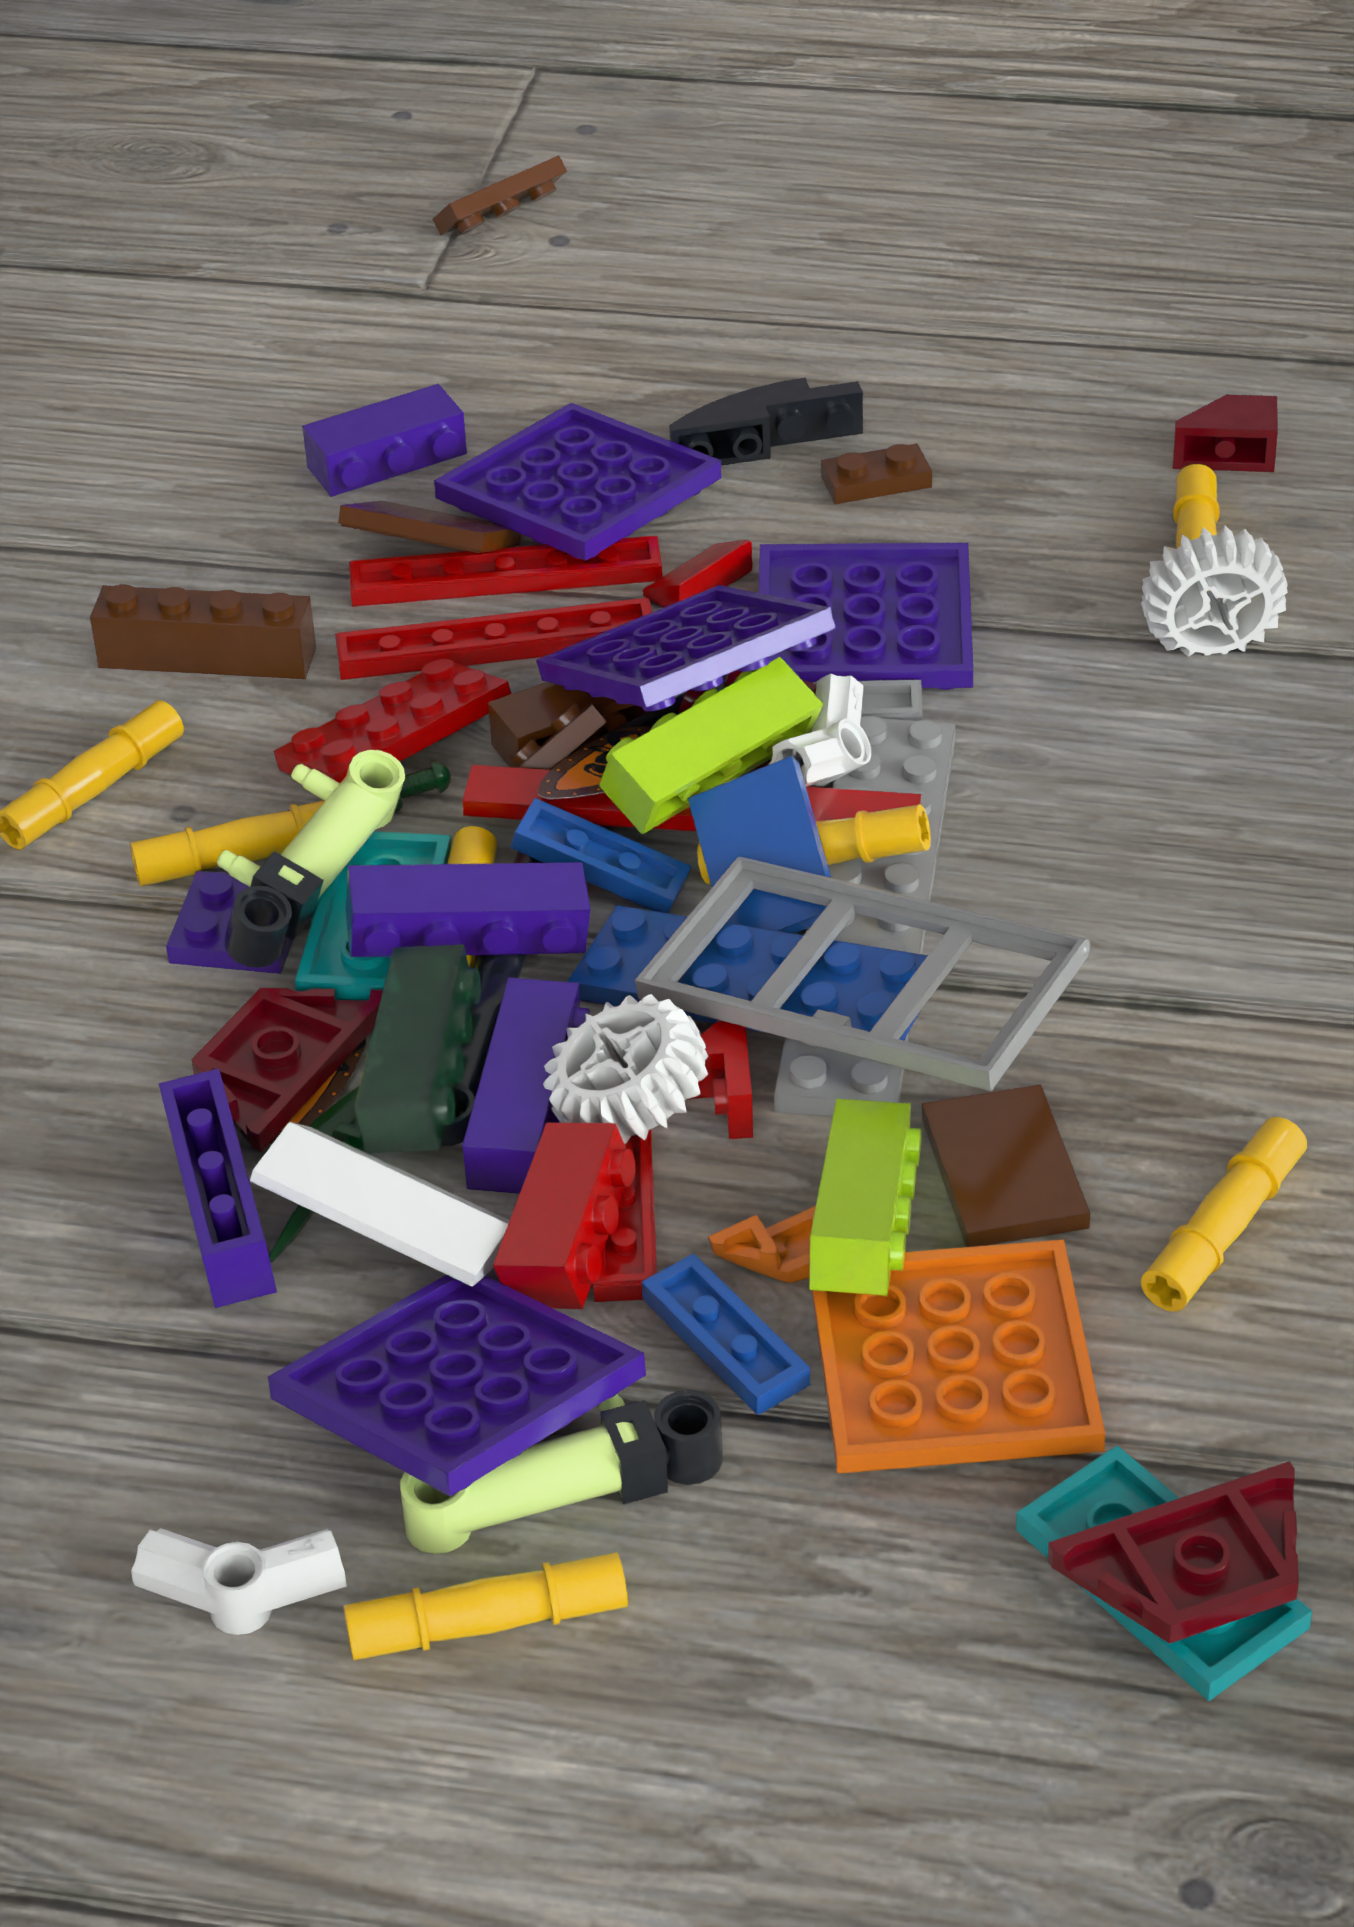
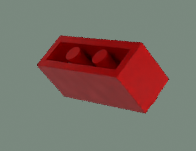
(565, 1213)

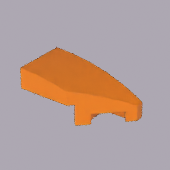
(773, 1251)

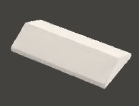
(382, 1202)

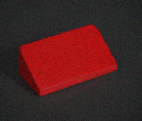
(715, 566)

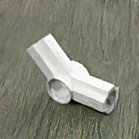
(836, 739)
(237, 1579)

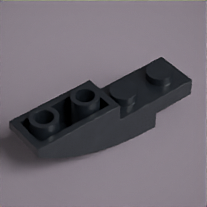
(770, 415)

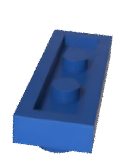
(606, 856)
(726, 1334)

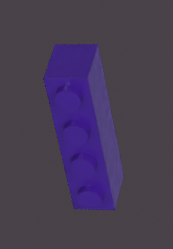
(476, 905)
(511, 1095)
(217, 1188)

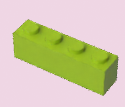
(708, 743)
(864, 1197)

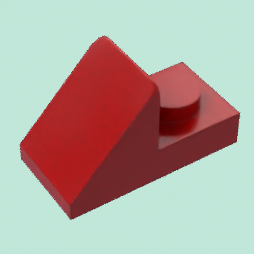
(728, 1077)

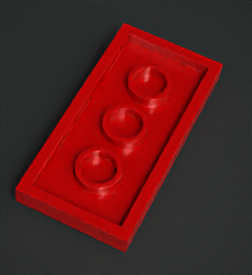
(398, 720)

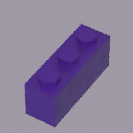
(384, 439)

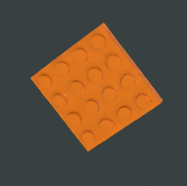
(959, 1361)

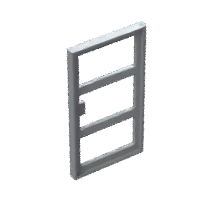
(834, 1030)

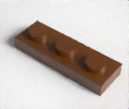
(500, 197)

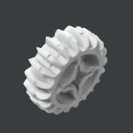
(1235, 570)
(627, 1067)

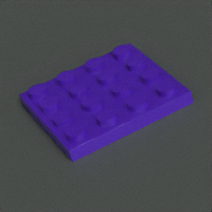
(578, 480)
(893, 607)
(686, 646)
(457, 1379)

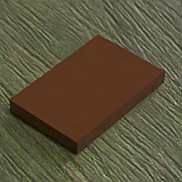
(428, 526)
(1005, 1166)

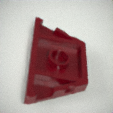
(282, 1052)
(1193, 1557)

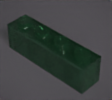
(417, 1049)

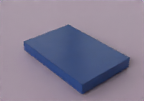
(768, 821)

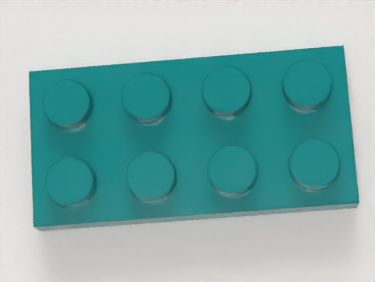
(327, 952)
(1120, 1487)

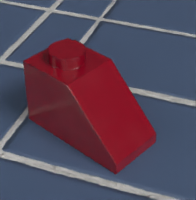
(1229, 435)

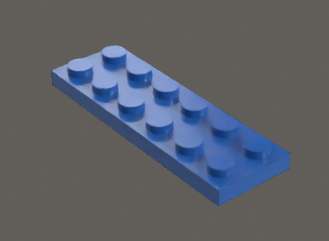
(739, 961)

